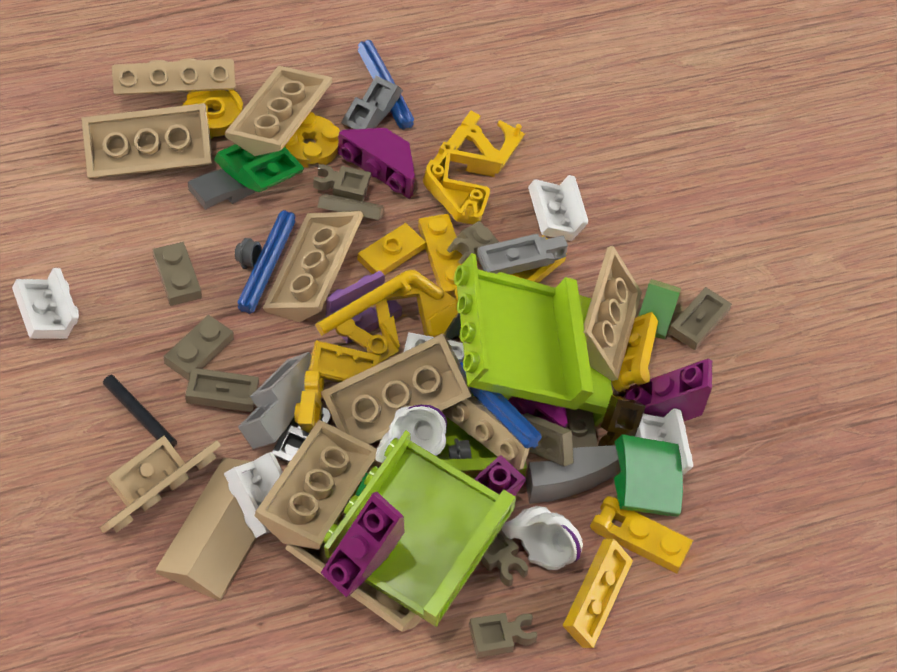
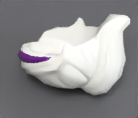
(426, 429)
(545, 537)

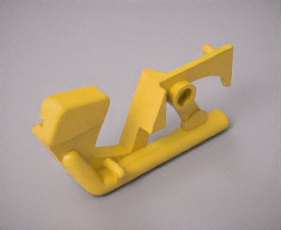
(463, 199)
(434, 304)

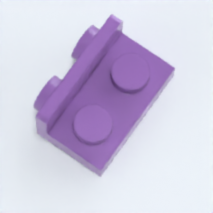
(368, 319)

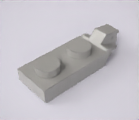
(521, 254)

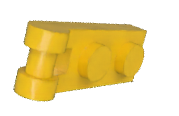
(637, 353)
(641, 535)

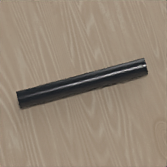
(137, 409)

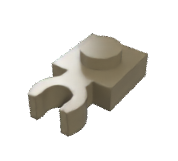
(346, 183)
(471, 239)
(501, 554)
(496, 635)

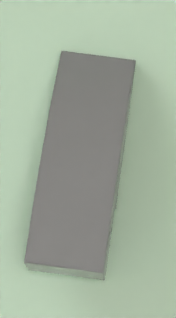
(276, 402)
(552, 481)

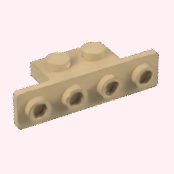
(173, 77)
(485, 428)
(148, 474)

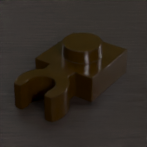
(621, 418)

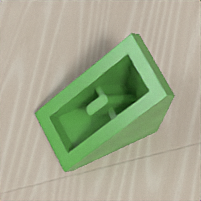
(661, 301)

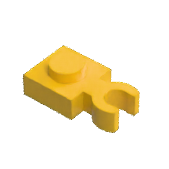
(310, 409)

